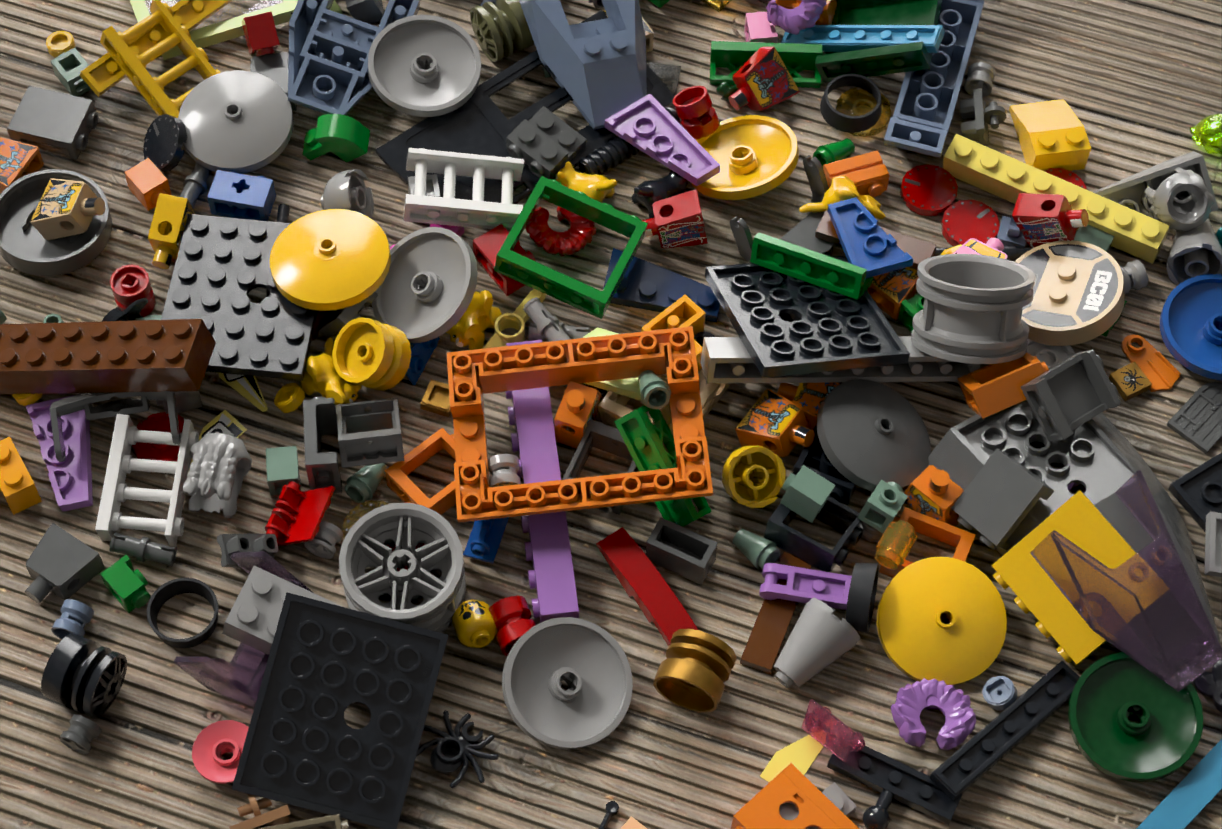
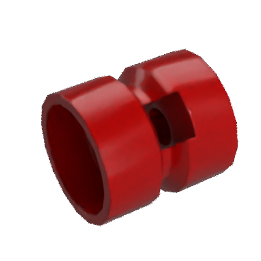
(696, 111)
(131, 284)
(512, 620)

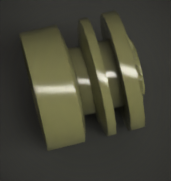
(500, 28)

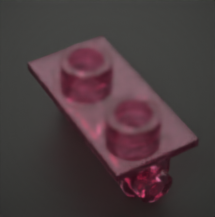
(831, 731)

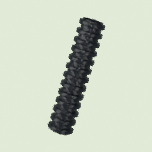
(612, 154)

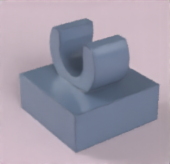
(1010, 233)

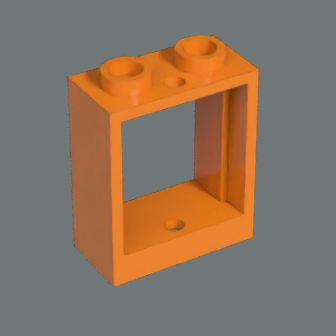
(1000, 384)
(406, 490)
(937, 530)

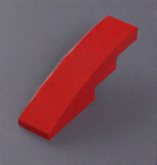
(645, 584)

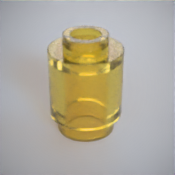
(895, 544)

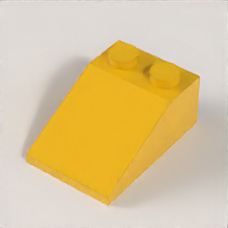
(1051, 135)

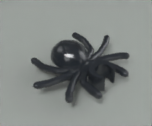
(457, 748)

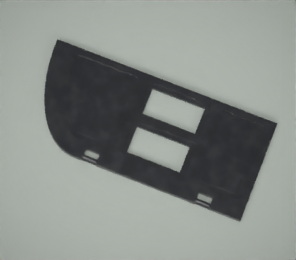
(482, 129)

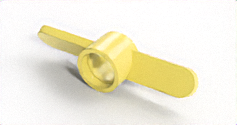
(512, 320)

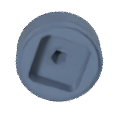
(999, 692)

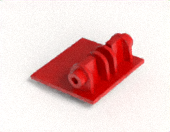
(298, 513)

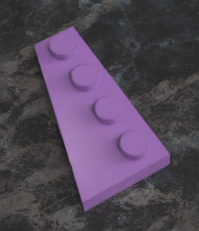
(660, 136)
(72, 477)

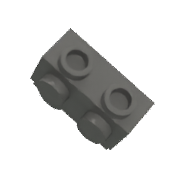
(544, 143)

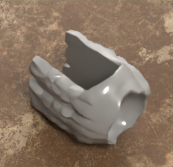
(1163, 199)
(217, 473)

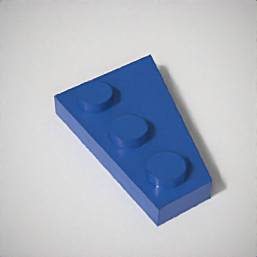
(865, 240)

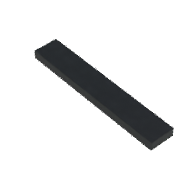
(1005, 731)

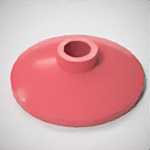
(212, 744)

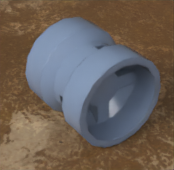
(73, 619)

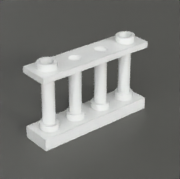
(462, 212)
(121, 462)

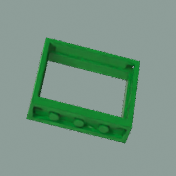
(553, 282)

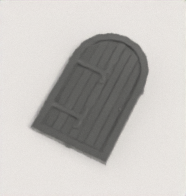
(1201, 417)

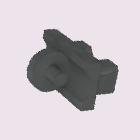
(983, 116)
(245, 543)

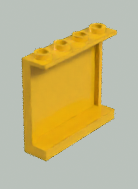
(1035, 590)

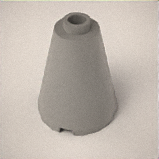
(1194, 254)
(813, 644)

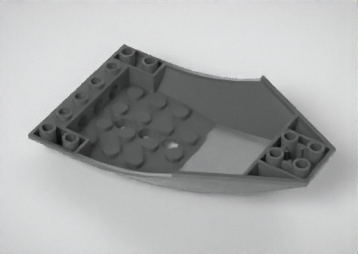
(1091, 456)

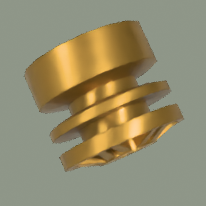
(695, 670)

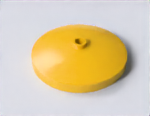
(752, 154)
(330, 259)
(912, 625)

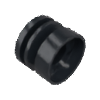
(84, 675)

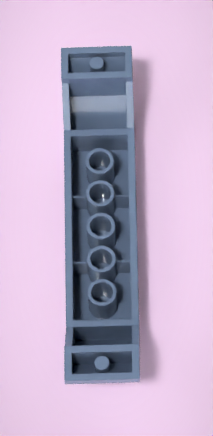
(931, 94)

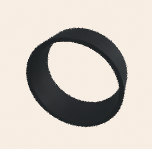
(847, 123)
(174, 588)
(862, 596)

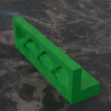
(794, 56)
(809, 266)
(647, 450)

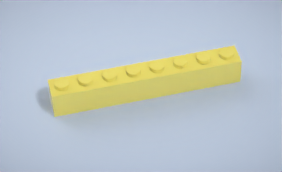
(1009, 177)

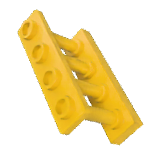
(135, 65)

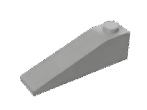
(1131, 190)

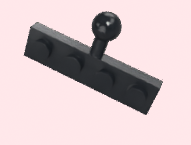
(895, 782)

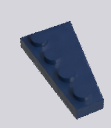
(657, 288)

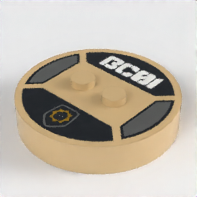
(1074, 292)

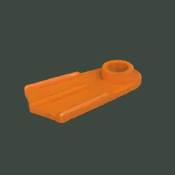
(1151, 362)

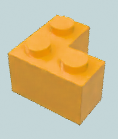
(681, 314)
(15, 479)

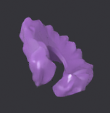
(795, 19)
(933, 694)

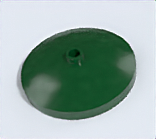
(1133, 752)

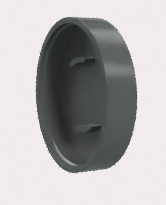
(23, 244)

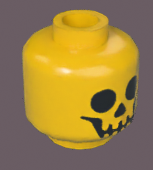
(474, 624)

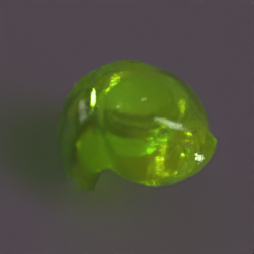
(1209, 133)

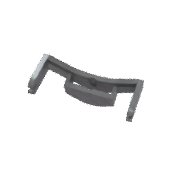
(804, 232)
(109, 409)

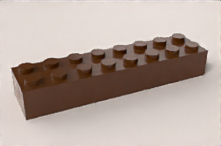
(104, 356)

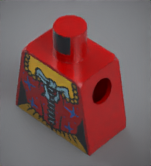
(762, 81)

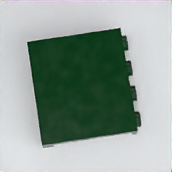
(881, 59)

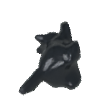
(659, 189)

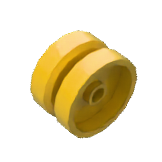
(371, 354)

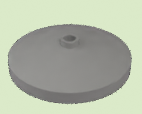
(424, 65)
(236, 121)
(427, 284)
(595, 675)

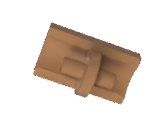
(272, 818)

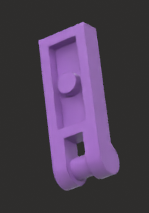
(804, 585)

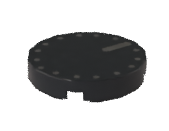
(165, 142)

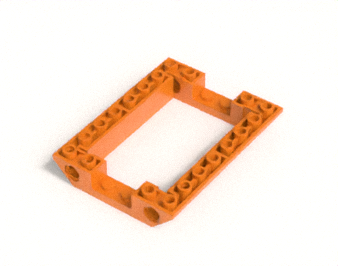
(580, 361)

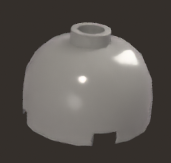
(348, 192)

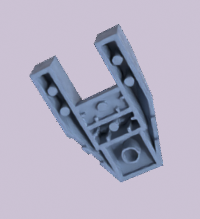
(332, 54)
(593, 60)

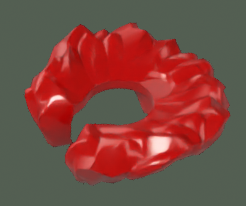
(564, 242)

